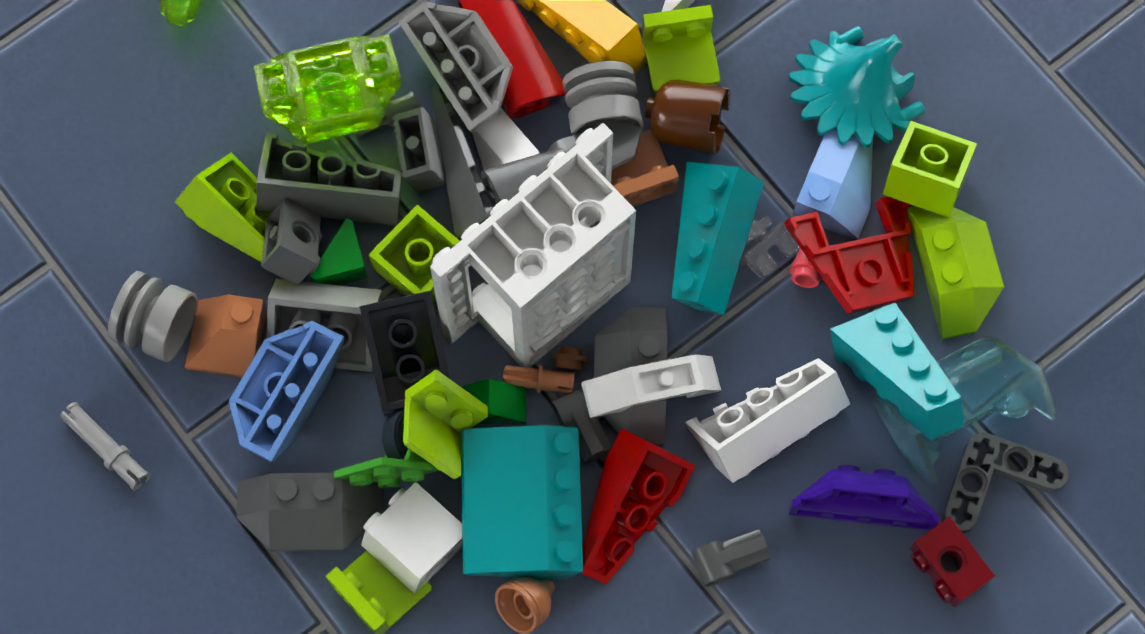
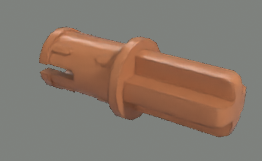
(539, 379)

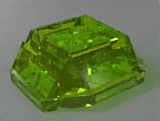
(330, 87)

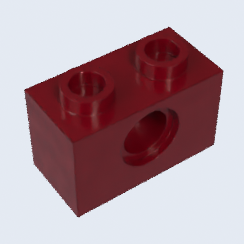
(948, 540)

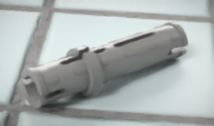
(115, 457)

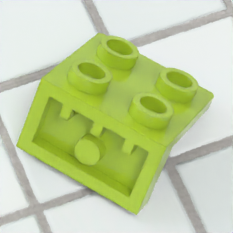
(680, 46)
(434, 418)
(375, 592)

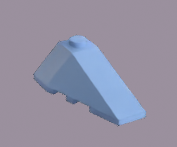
(839, 186)

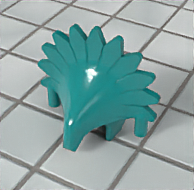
(854, 88)

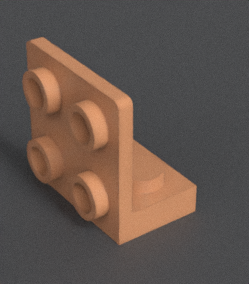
(647, 174)

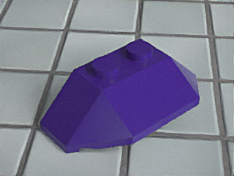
(865, 499)

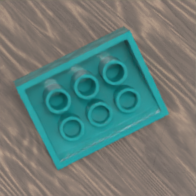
(521, 502)

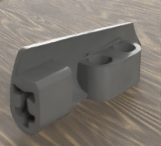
(504, 180)

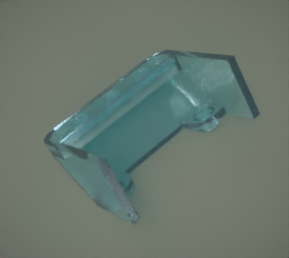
(988, 379)

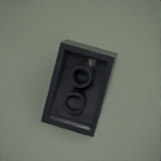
(402, 345)

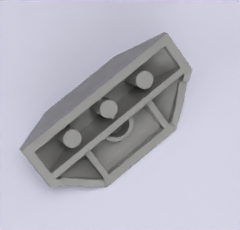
(461, 59)

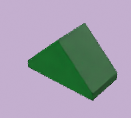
(342, 259)
(504, 401)

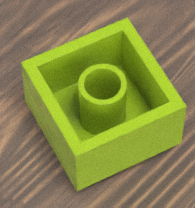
(929, 169)
(408, 252)

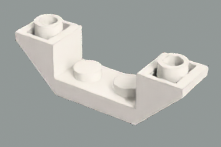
(651, 382)

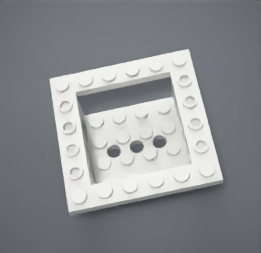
(541, 255)

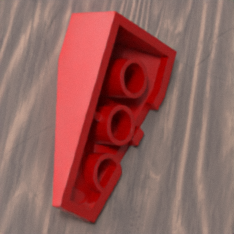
(631, 494)

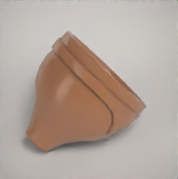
(524, 603)

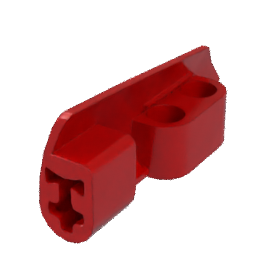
(533, 74)

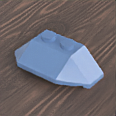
(283, 387)

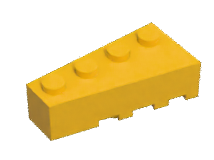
(593, 29)

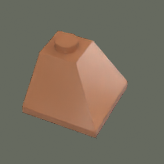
(226, 334)

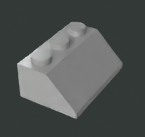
(329, 306)

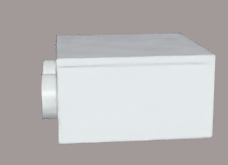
(413, 536)

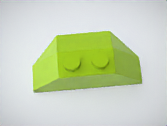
(956, 268)

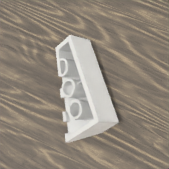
(769, 419)

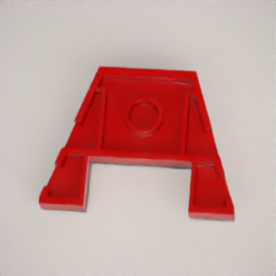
(865, 270)

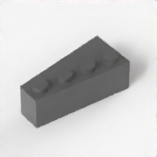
(326, 183)

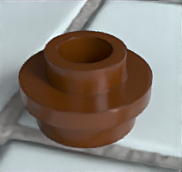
(570, 358)

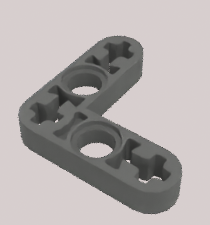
(997, 464)

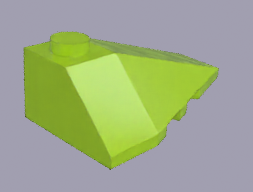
(226, 205)

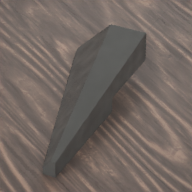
(463, 183)

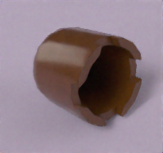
(689, 115)

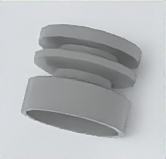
(601, 95)
(152, 316)

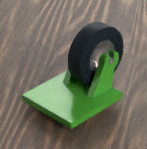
(396, 465)

